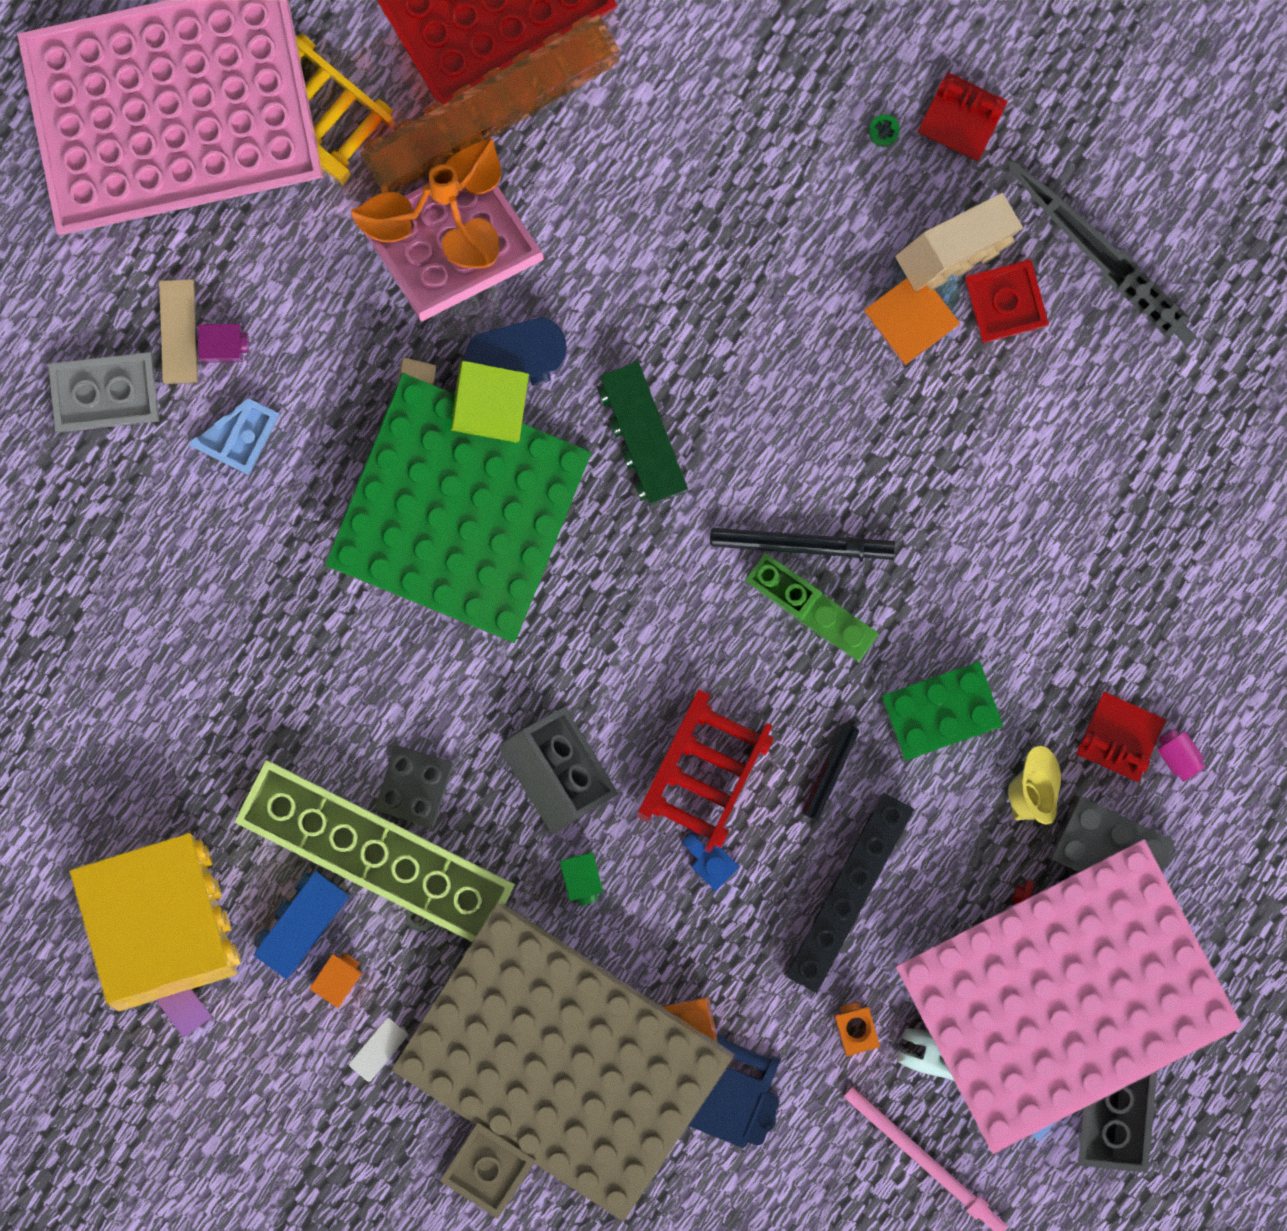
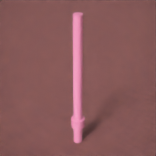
(976, 1206)

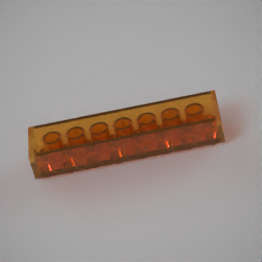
(491, 105)

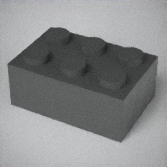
(1097, 833)

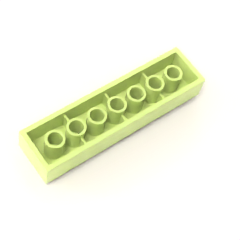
(372, 851)

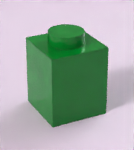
(582, 878)

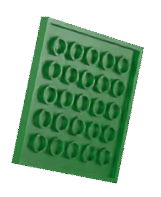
(456, 513)

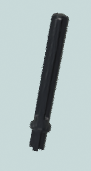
(802, 543)

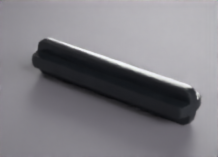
(830, 771)

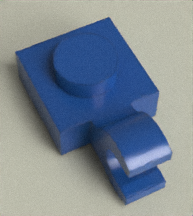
(713, 866)

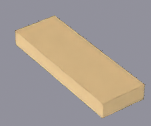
(178, 331)

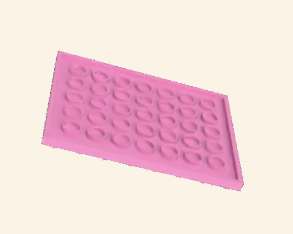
(168, 108)
(1068, 996)

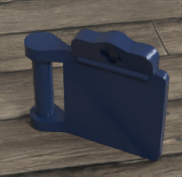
(740, 1105)

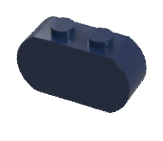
(524, 347)

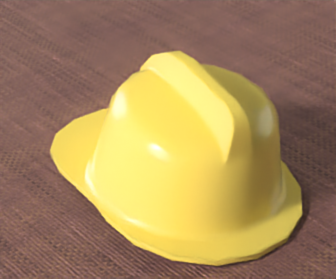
(1037, 788)

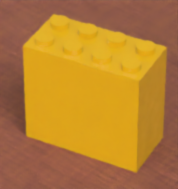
(155, 922)

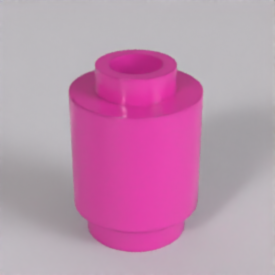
(1180, 754)

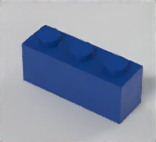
(300, 923)

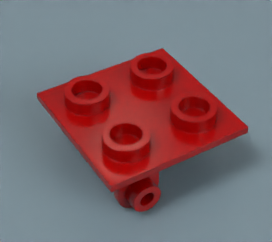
(962, 116)
(1121, 737)

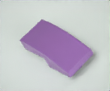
(184, 1011)

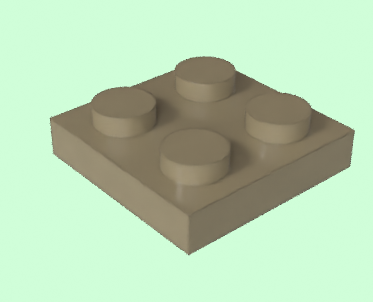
(487, 1170)

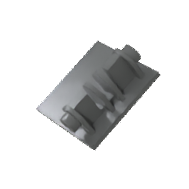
(414, 786)

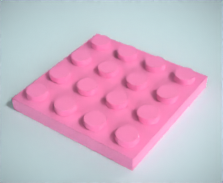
(425, 273)

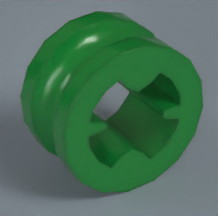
(894, 128)

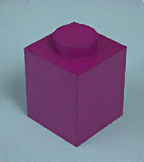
(222, 343)

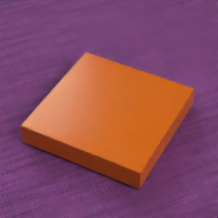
(911, 319)

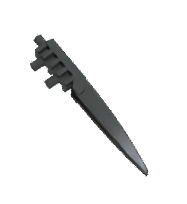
(1117, 267)

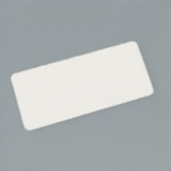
(378, 1049)

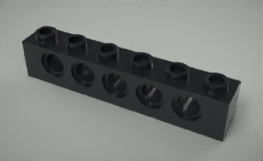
(849, 892)

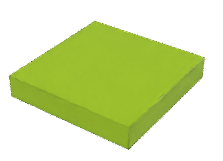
(489, 401)

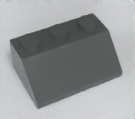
(558, 770)
(1119, 1128)

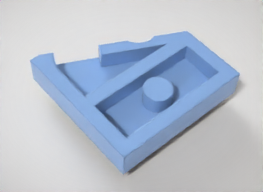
(238, 436)

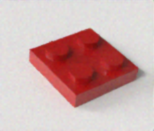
(1006, 301)

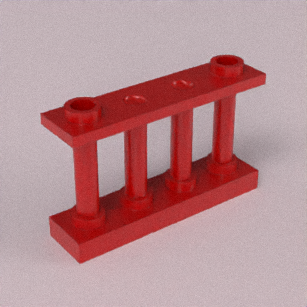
(671, 774)

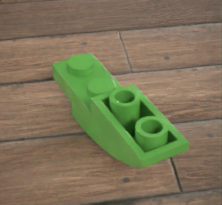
(811, 607)

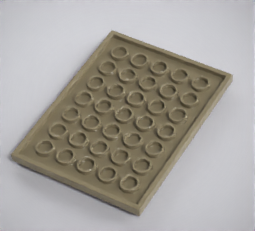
(562, 1061)

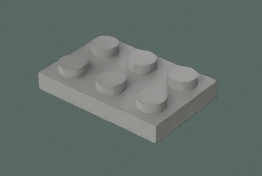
(103, 392)

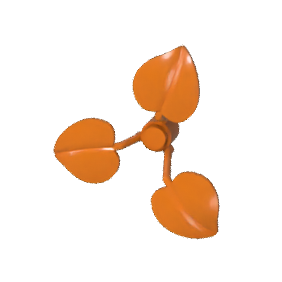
(469, 245)

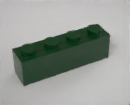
(643, 434)

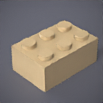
(960, 243)

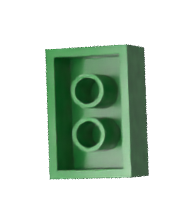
(941, 711)

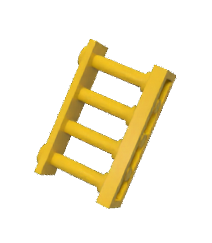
(336, 162)

